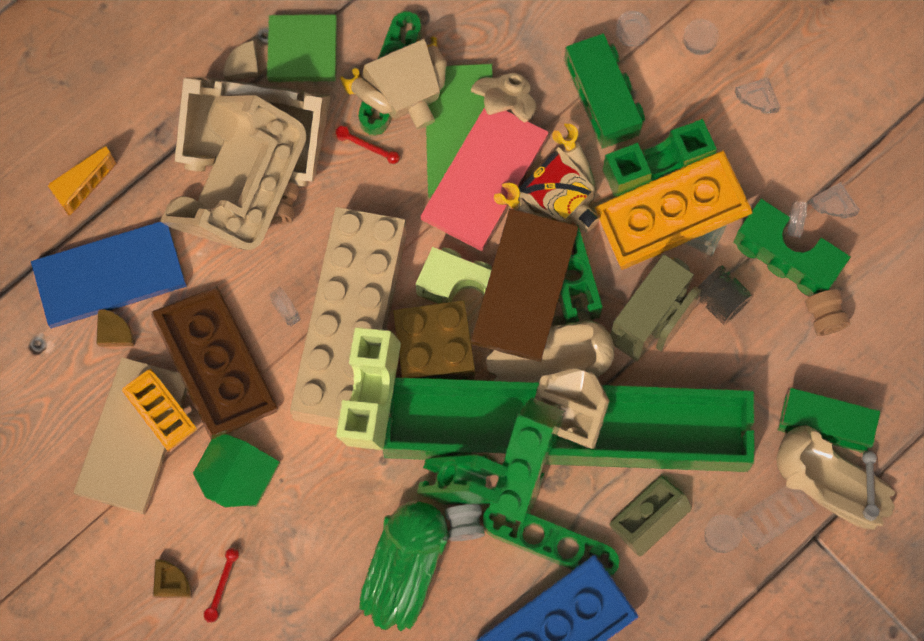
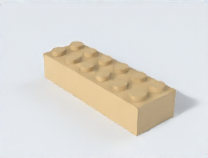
(352, 292)

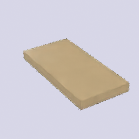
(124, 450)

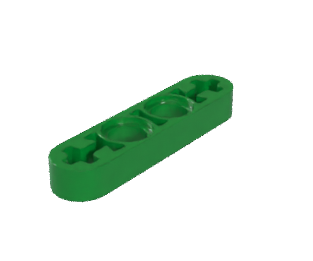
(391, 44)
(552, 536)

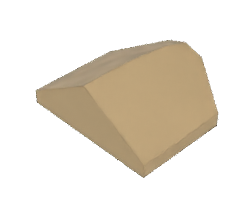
(581, 399)

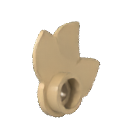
(506, 93)

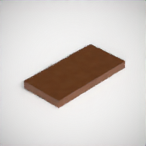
(524, 285)
(214, 362)

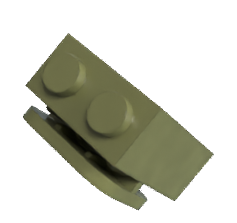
(656, 309)

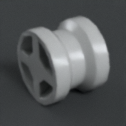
(464, 522)

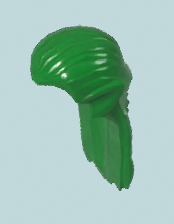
(403, 565)

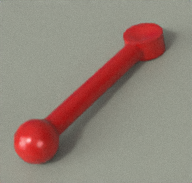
(342, 134)
(211, 614)

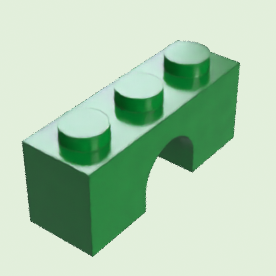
(635, 167)
(810, 270)
(525, 457)

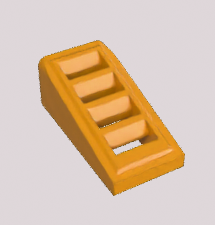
(80, 181)
(142, 384)

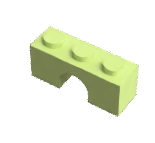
(448, 273)
(374, 364)

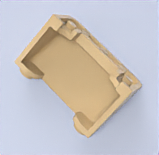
(200, 146)
(247, 174)

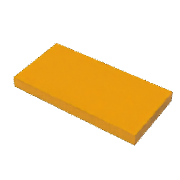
(673, 210)

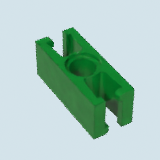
(586, 285)
(836, 420)
(462, 480)

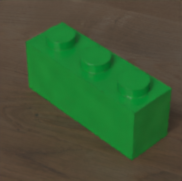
(604, 90)

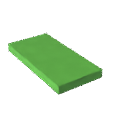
(454, 117)

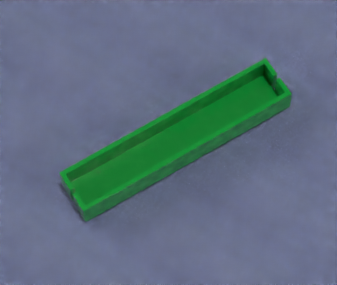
(638, 430)

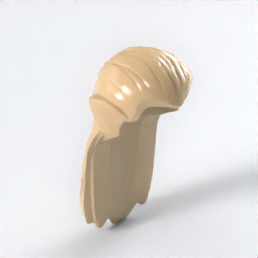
(569, 346)
(833, 482)

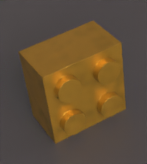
(435, 342)

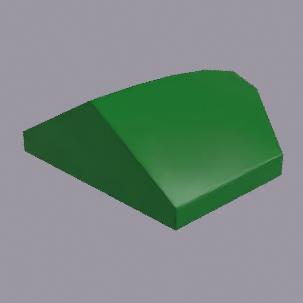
(234, 472)

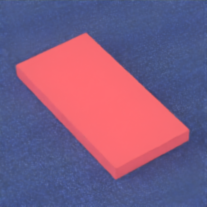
(493, 153)

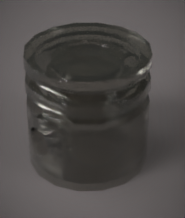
(724, 295)

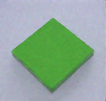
(302, 48)

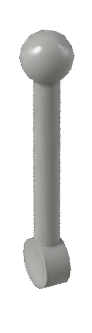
(871, 510)

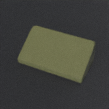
(651, 516)

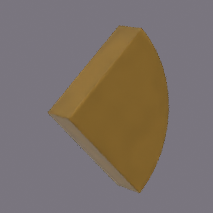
(112, 330)
(170, 581)

